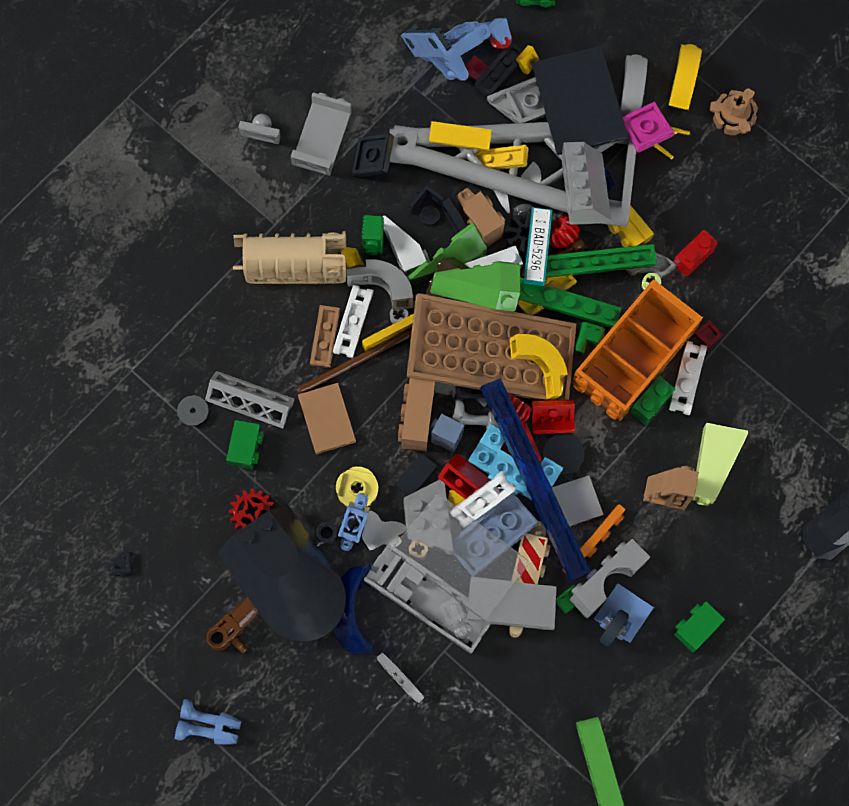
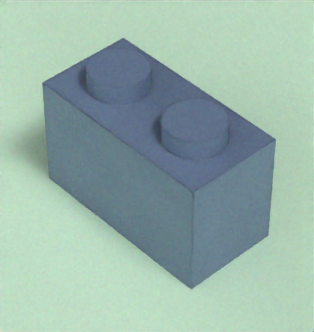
(446, 433)

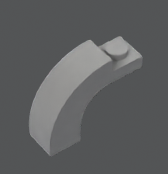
(633, 84)
(387, 277)

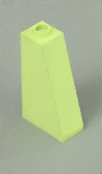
(716, 457)

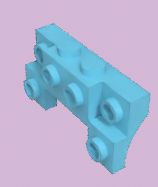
(492, 461)

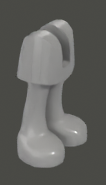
(459, 415)

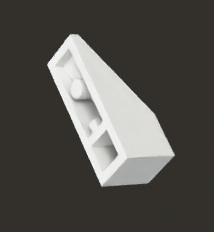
(406, 250)

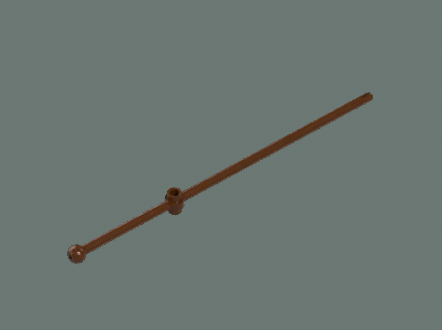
(578, 246)

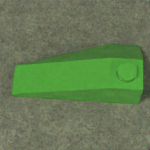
(465, 247)
(488, 285)

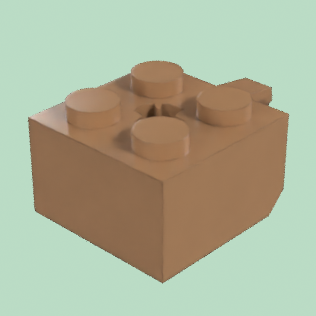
(479, 211)

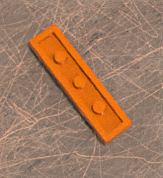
(602, 532)

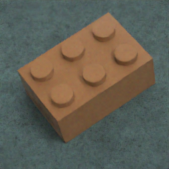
(416, 414)

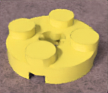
(351, 478)

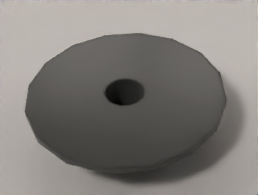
(192, 410)

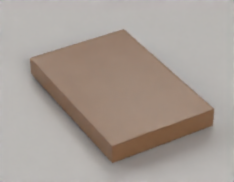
(326, 418)

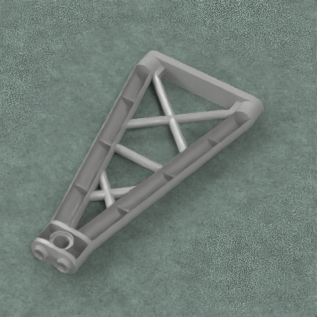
(416, 153)

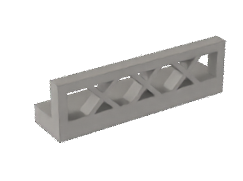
(251, 393)

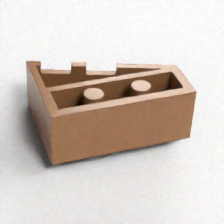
(672, 488)

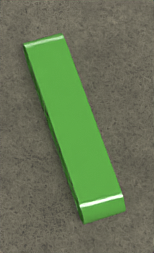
(599, 762)

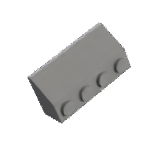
(585, 184)

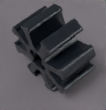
(515, 233)

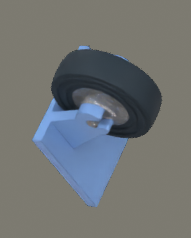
(622, 615)

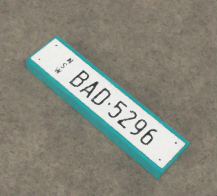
(538, 246)

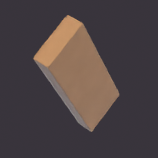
(325, 336)

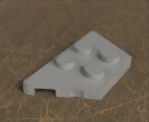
(519, 102)
(417, 501)

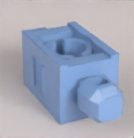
(350, 535)

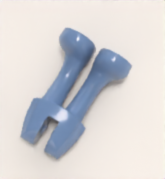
(190, 713)

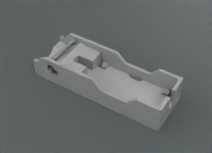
(405, 582)

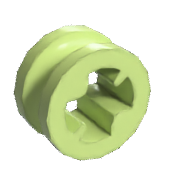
(650, 276)

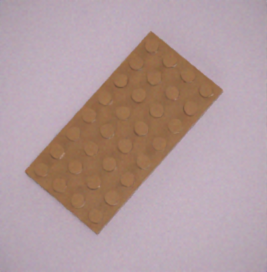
(471, 346)

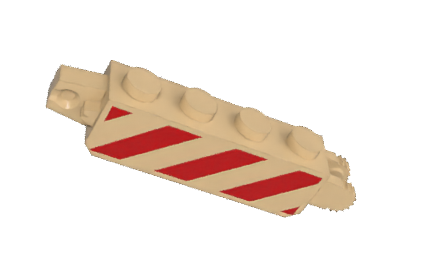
(534, 548)

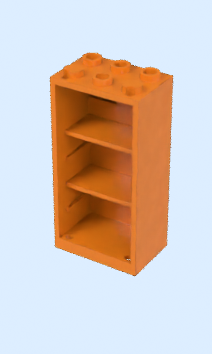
(636, 350)

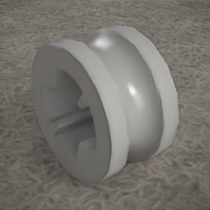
(392, 317)

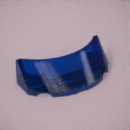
(347, 629)

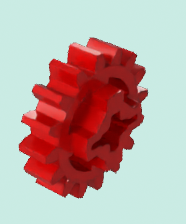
(244, 515)

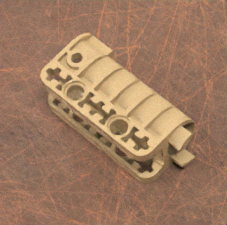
(293, 259)

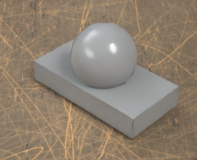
(260, 129)

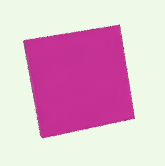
(647, 127)

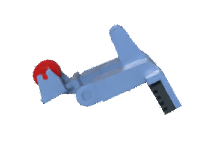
(446, 49)

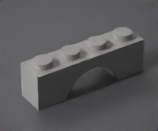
(591, 595)

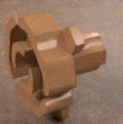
(735, 110)

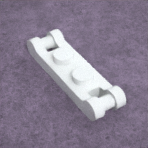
(353, 321)
(687, 378)
(487, 496)

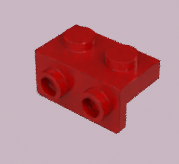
(553, 416)

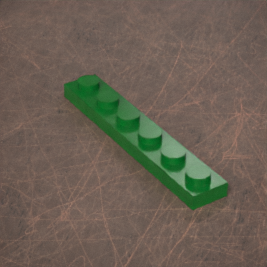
(601, 261)
(570, 304)

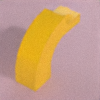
(685, 76)
(545, 356)

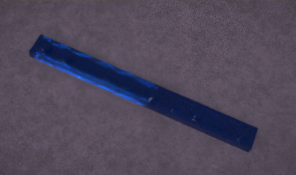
(535, 479)

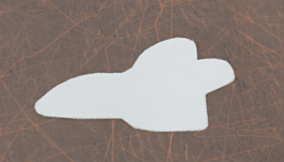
(379, 532)

